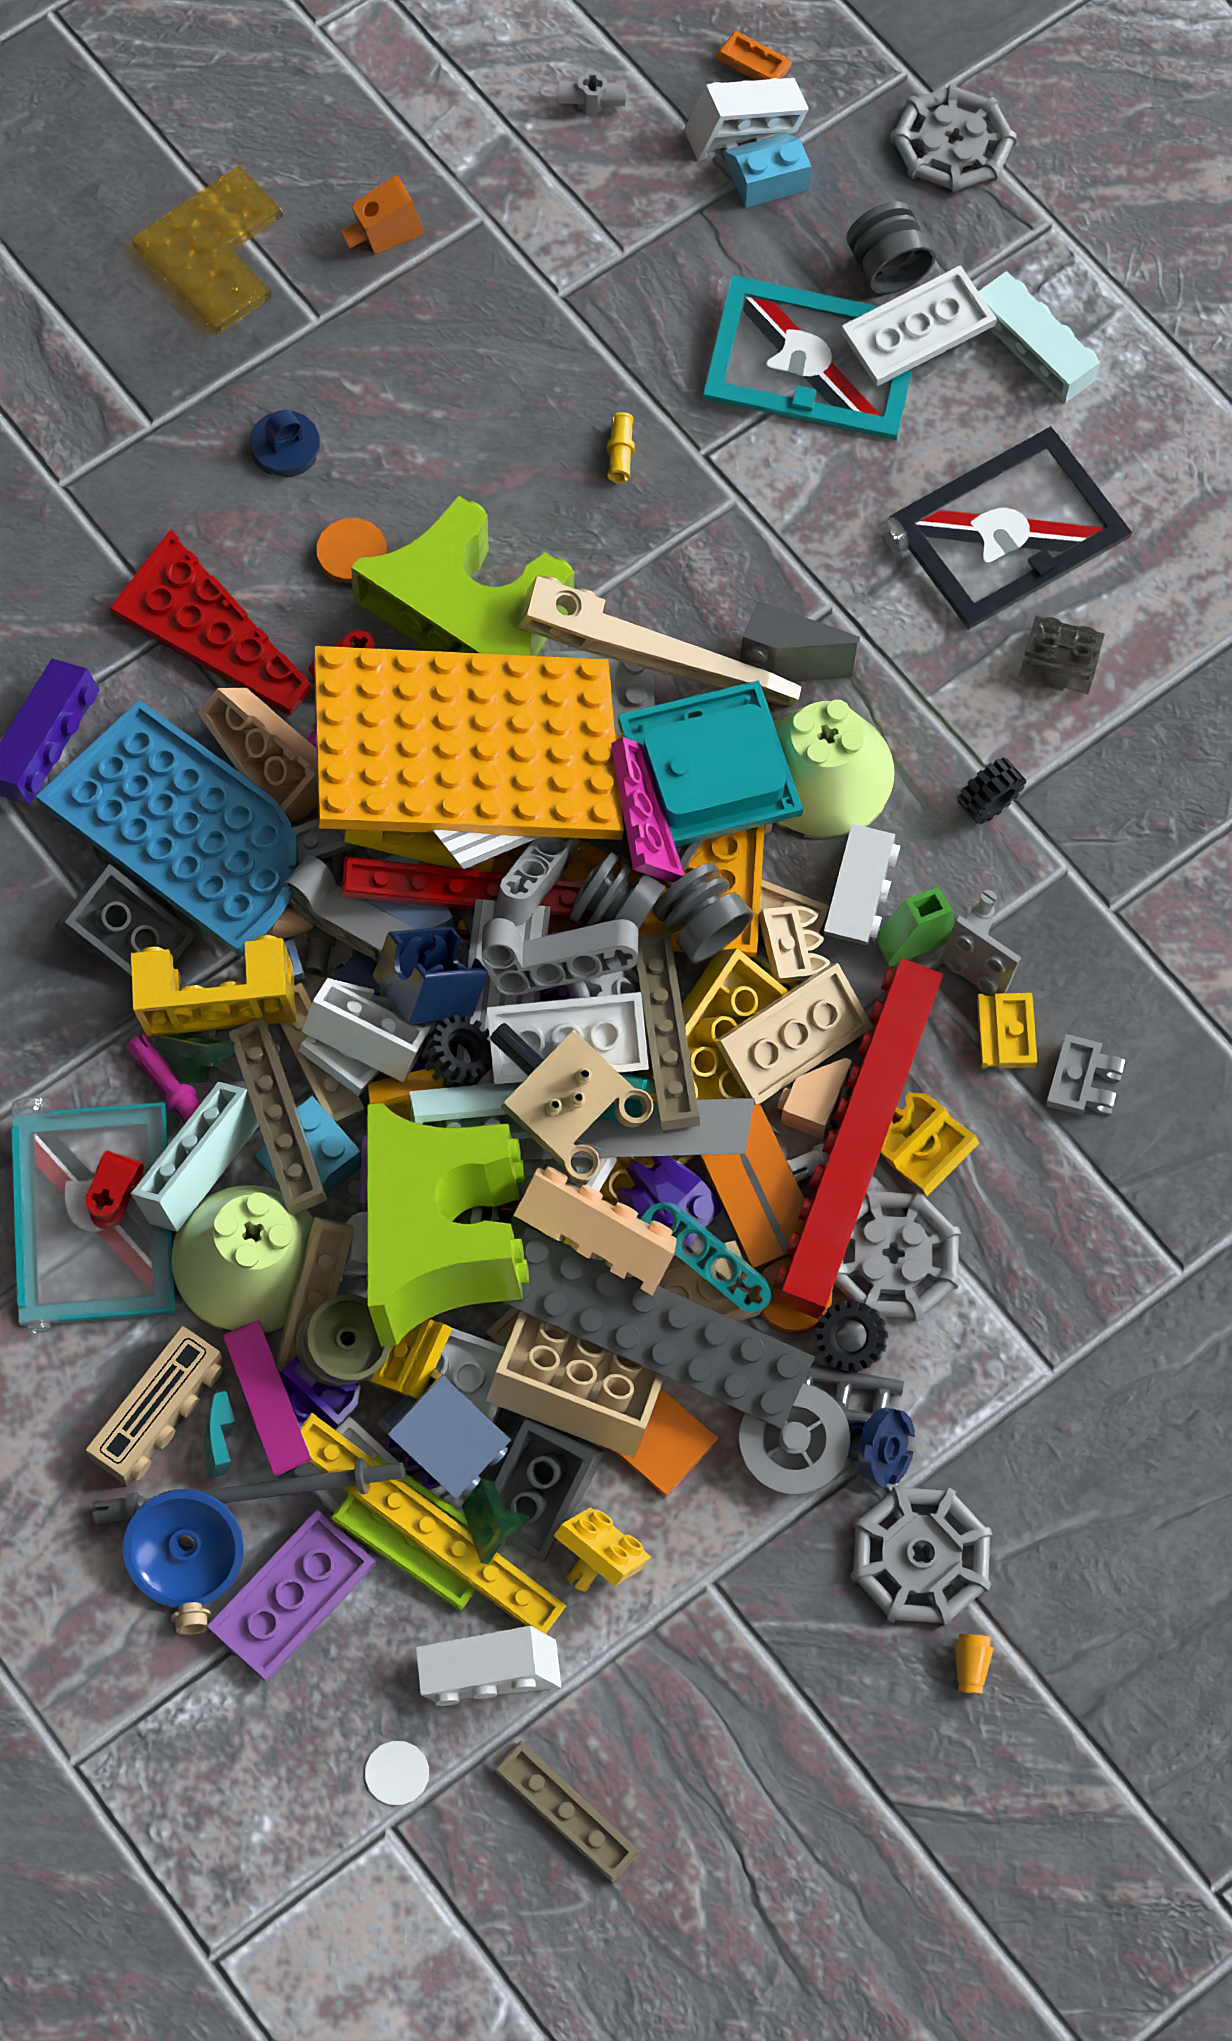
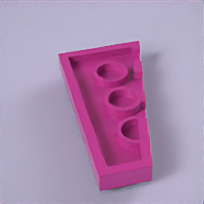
(644, 817)

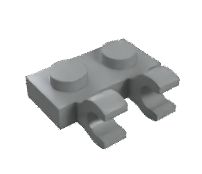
(1074, 1075)

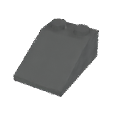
(797, 646)
(120, 919)
(546, 1481)

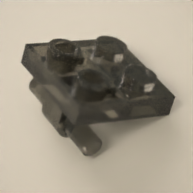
(1061, 655)

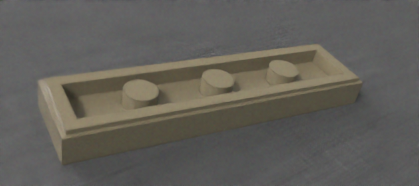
(566, 1812)

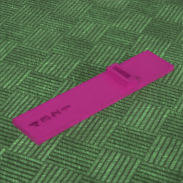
(267, 1398)

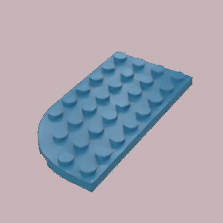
(181, 824)

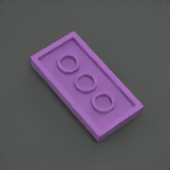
(291, 1595)

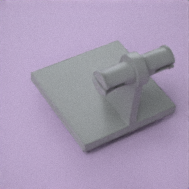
(976, 953)

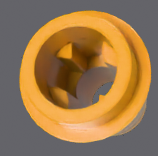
(972, 1662)

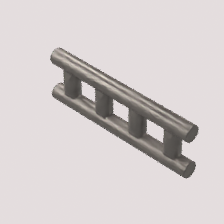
(847, 1379)

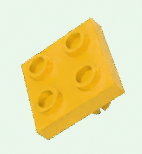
(600, 1549)

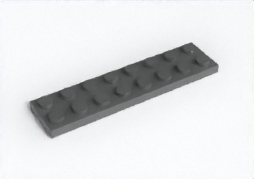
(661, 1331)

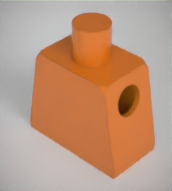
(384, 218)

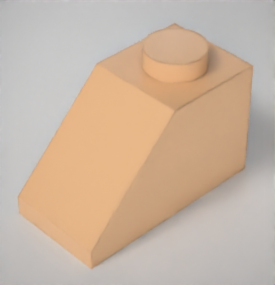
(814, 1098)

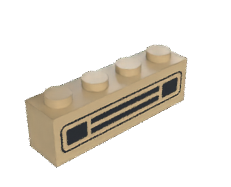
(155, 1407)

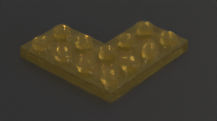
(196, 247)

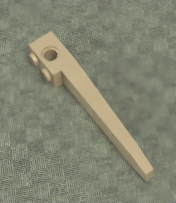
(629, 643)

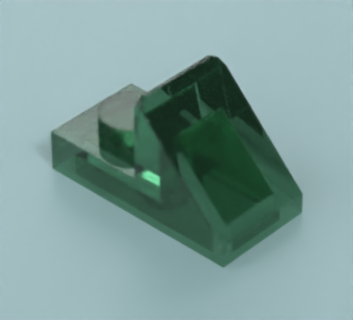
(192, 1054)
(489, 1523)

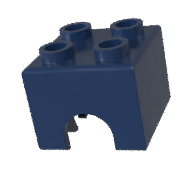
(424, 975)

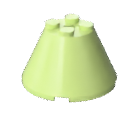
(837, 768)
(240, 1257)

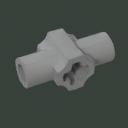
(592, 93)

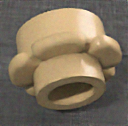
(191, 1619)

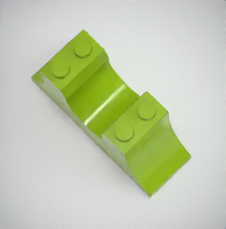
(436, 603)
(415, 1191)

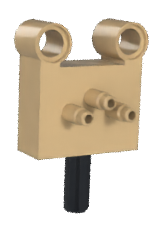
(566, 1096)

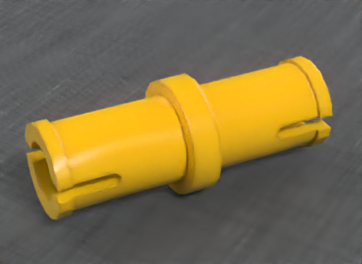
(620, 447)

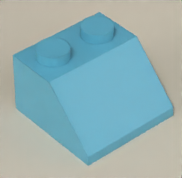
(769, 169)
(331, 1148)

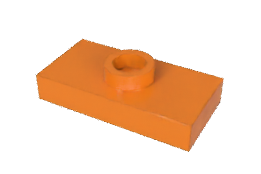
(753, 58)

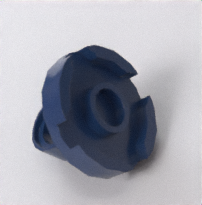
(285, 443)
(882, 1446)

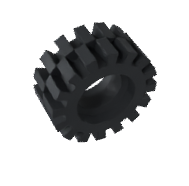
(991, 790)
(446, 1064)
(875, 1335)

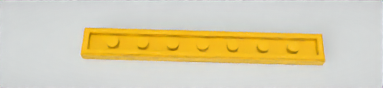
(434, 1532)

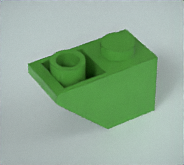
(916, 927)

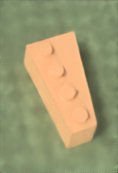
(264, 749)
(597, 1227)

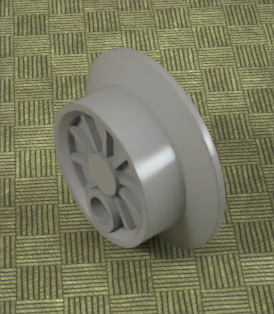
(805, 1451)

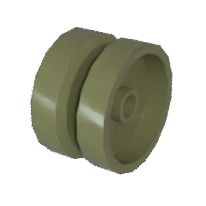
(322, 1350)

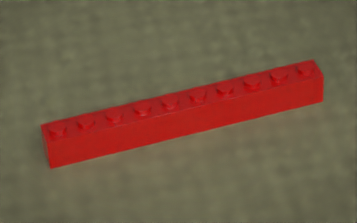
(858, 1138)

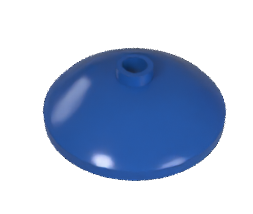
(177, 1572)

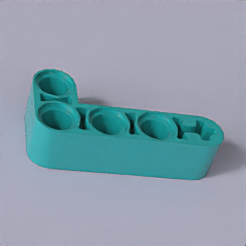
(712, 1251)

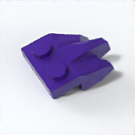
(669, 1183)
(310, 1396)

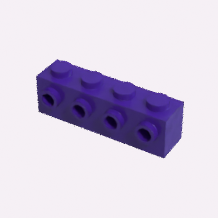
(44, 728)

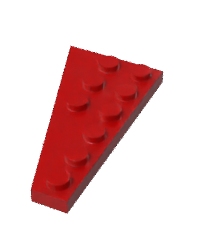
(198, 618)

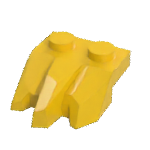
(926, 1142)

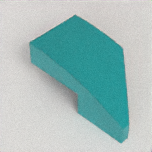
(218, 1423)

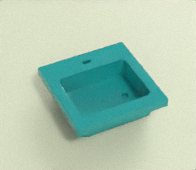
(715, 762)

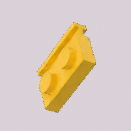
(1006, 1030)
(413, 1359)

